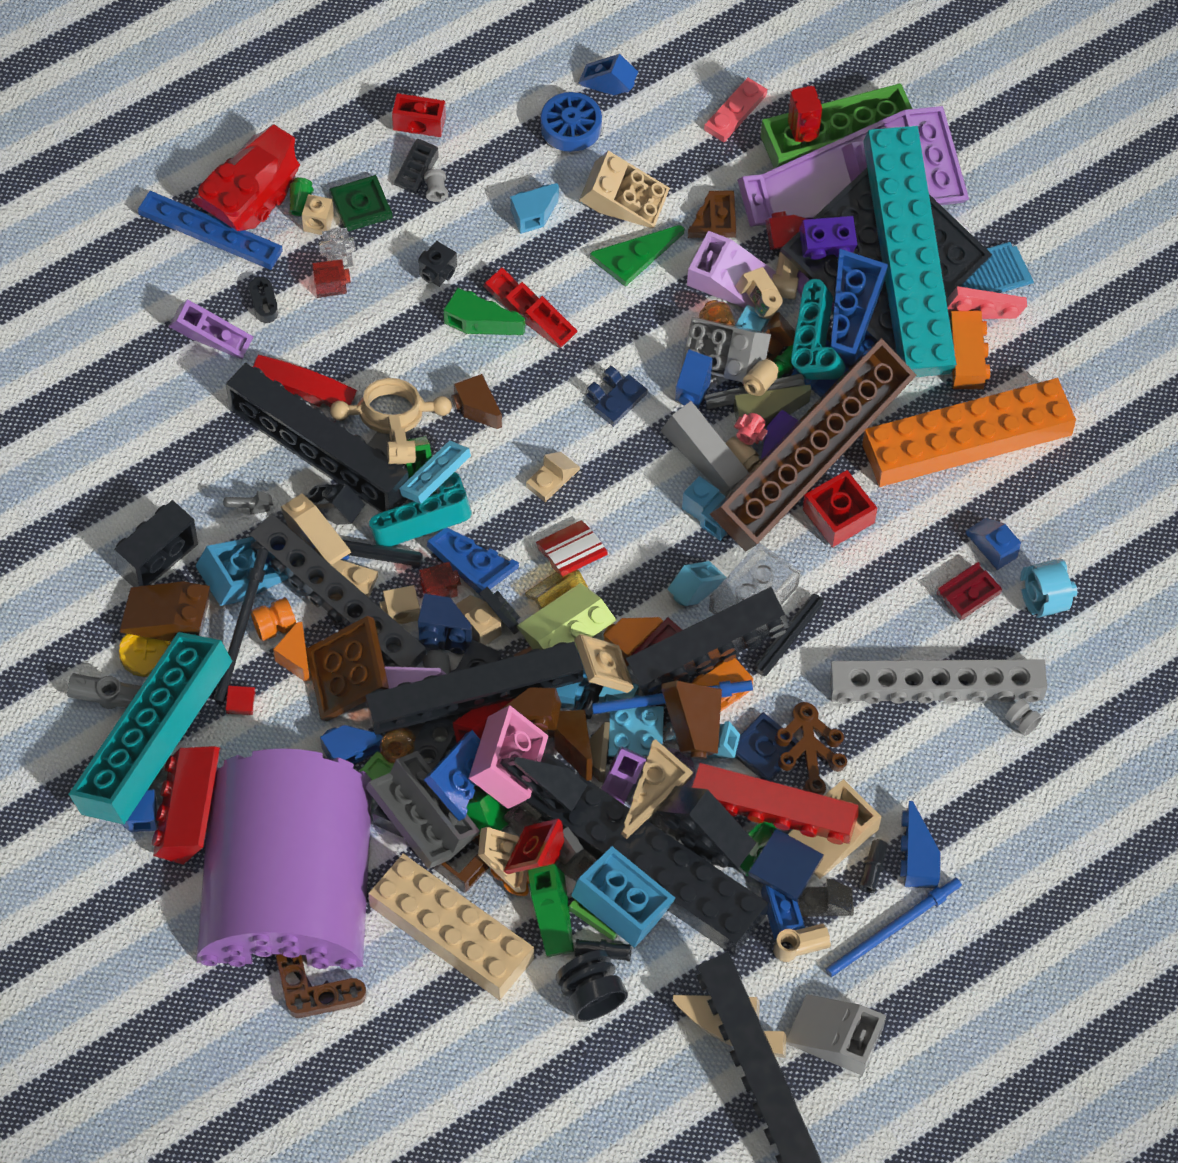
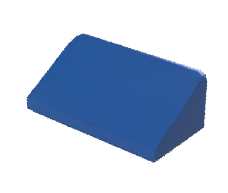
(781, 911)

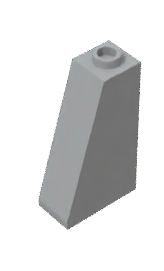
(704, 448)

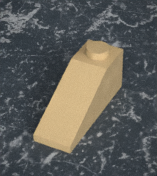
(314, 529)

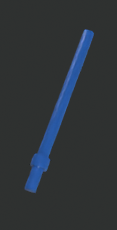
(656, 699)
(935, 897)

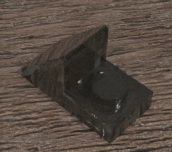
(830, 900)

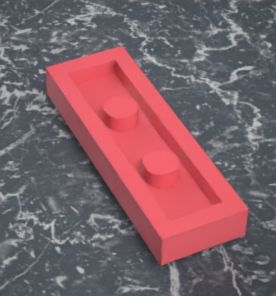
(735, 109)

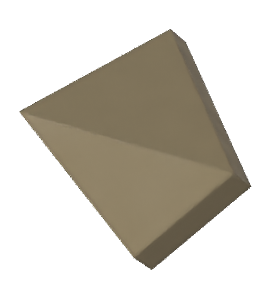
(599, 750)

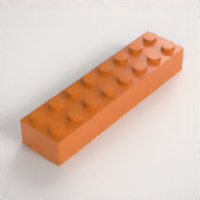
(968, 432)

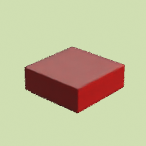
(240, 700)

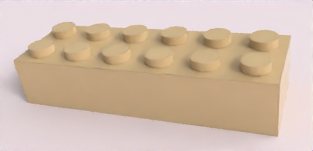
(451, 926)

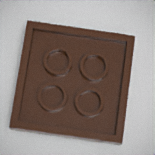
(346, 668)

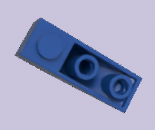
(922, 855)

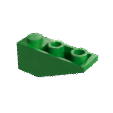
(478, 316)
(552, 909)

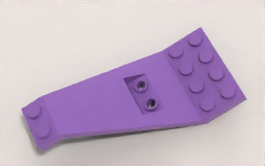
(818, 177)

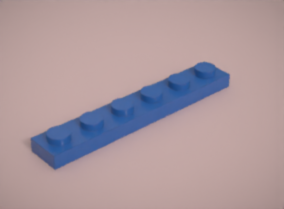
(210, 230)

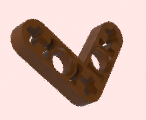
(303, 992)

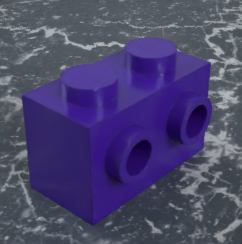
(827, 236)

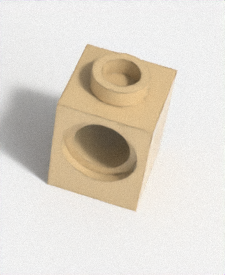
(317, 214)
(401, 604)

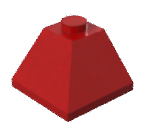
(537, 846)

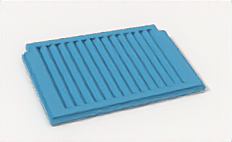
(1001, 272)

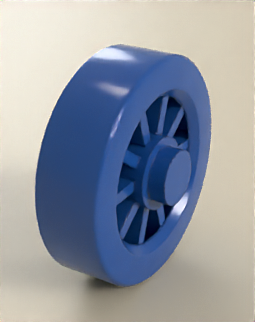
(571, 115)

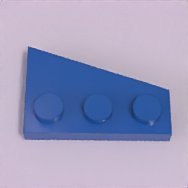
(474, 564)
(452, 773)

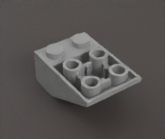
(731, 347)
(837, 1032)

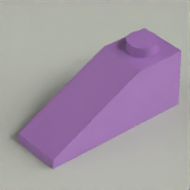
(210, 329)

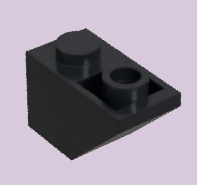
(336, 502)

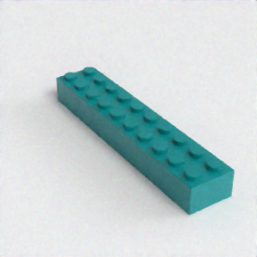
(910, 250)

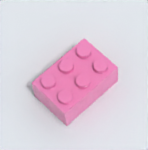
(506, 736)

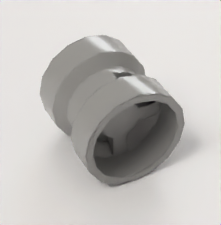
(1023, 717)

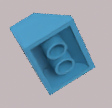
(622, 896)

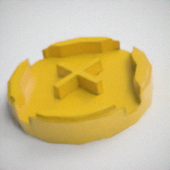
(141, 654)

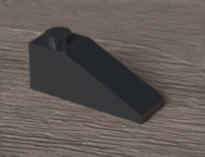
(551, 783)

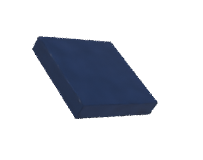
(759, 749)
(786, 865)

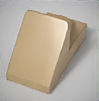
(552, 475)

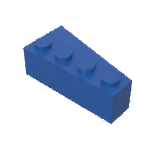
(856, 295)

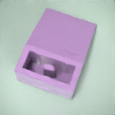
(719, 268)

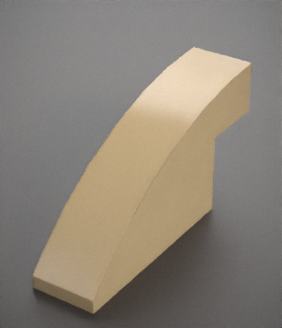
(699, 1012)

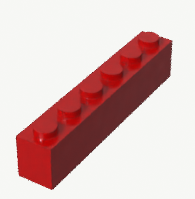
(779, 804)

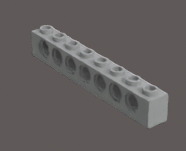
(949, 672)

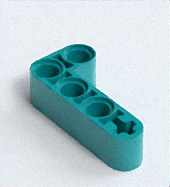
(816, 302)
(417, 519)

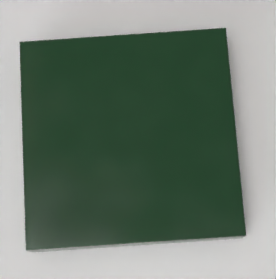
(360, 203)

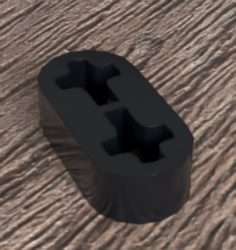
(268, 298)

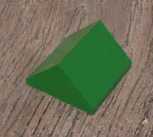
(486, 811)

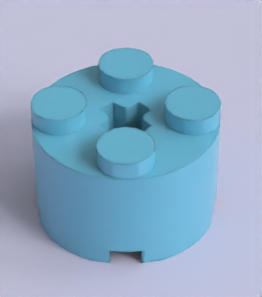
(1047, 588)

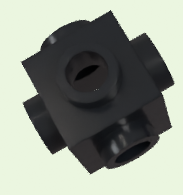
(437, 264)

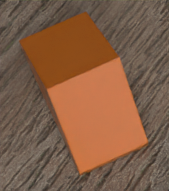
(292, 652)

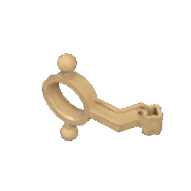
(398, 450)

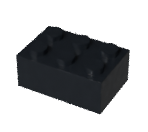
(156, 545)
(706, 826)

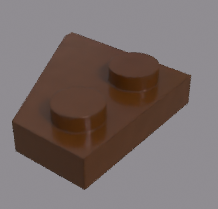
(715, 216)

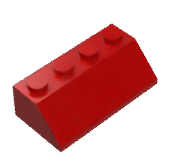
(185, 803)

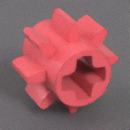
(750, 428)

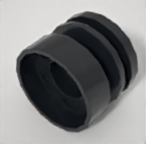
(591, 985)

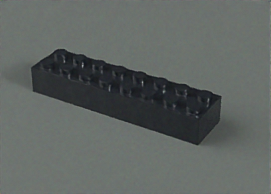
(316, 438)

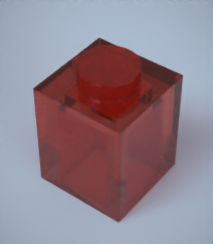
(330, 278)
(440, 580)

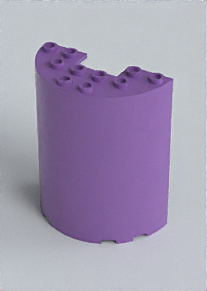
(286, 860)

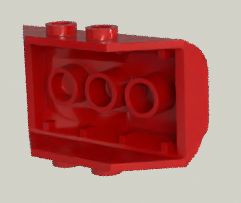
(251, 181)

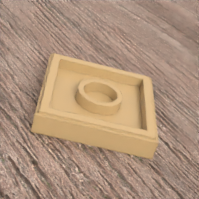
(603, 663)

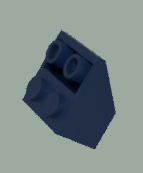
(443, 625)

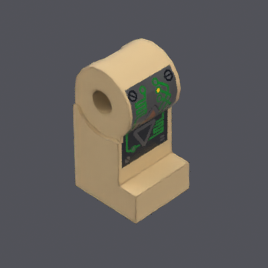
(761, 292)

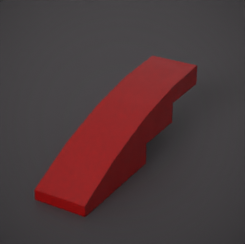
(537, 311)
(305, 382)

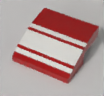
(571, 548)

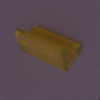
(554, 587)

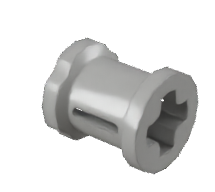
(436, 187)

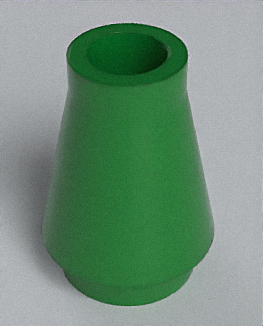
(298, 195)

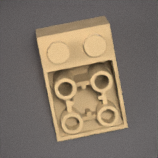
(623, 191)
(866, 825)

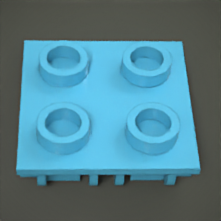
(635, 729)

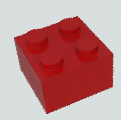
(839, 508)

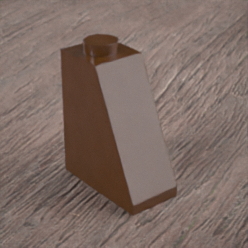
(694, 717)

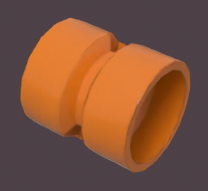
(273, 619)

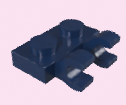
(620, 399)

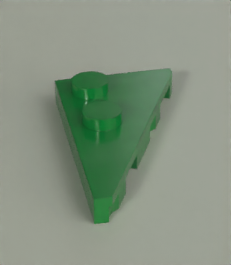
(630, 258)

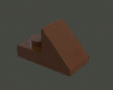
(781, 335)

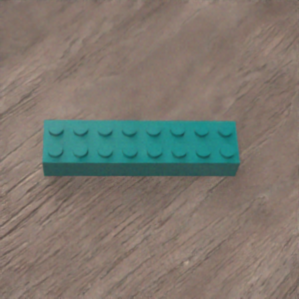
(150, 728)

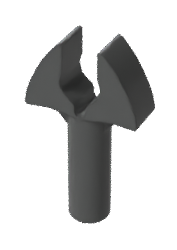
(257, 504)

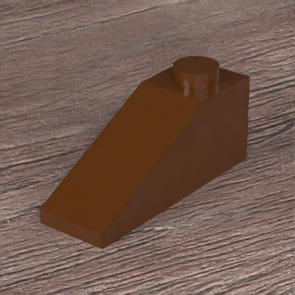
(573, 742)

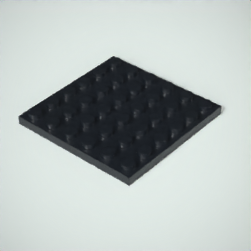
(957, 249)

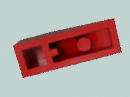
(782, 228)

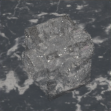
(337, 246)

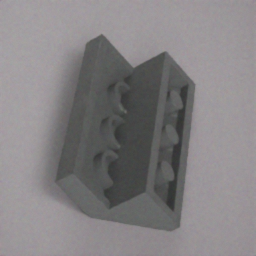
(419, 812)

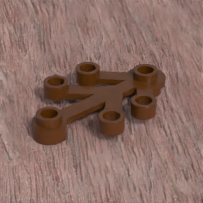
(810, 745)

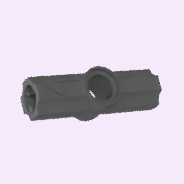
(93, 690)

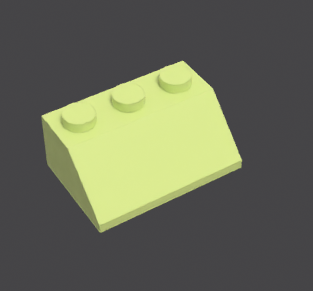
(567, 617)

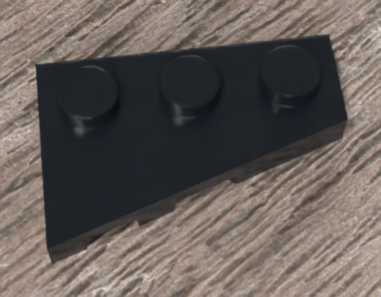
(501, 608)

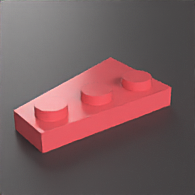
(991, 304)

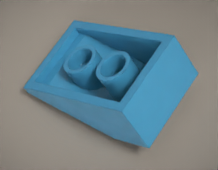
(227, 567)

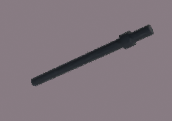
(255, 577)

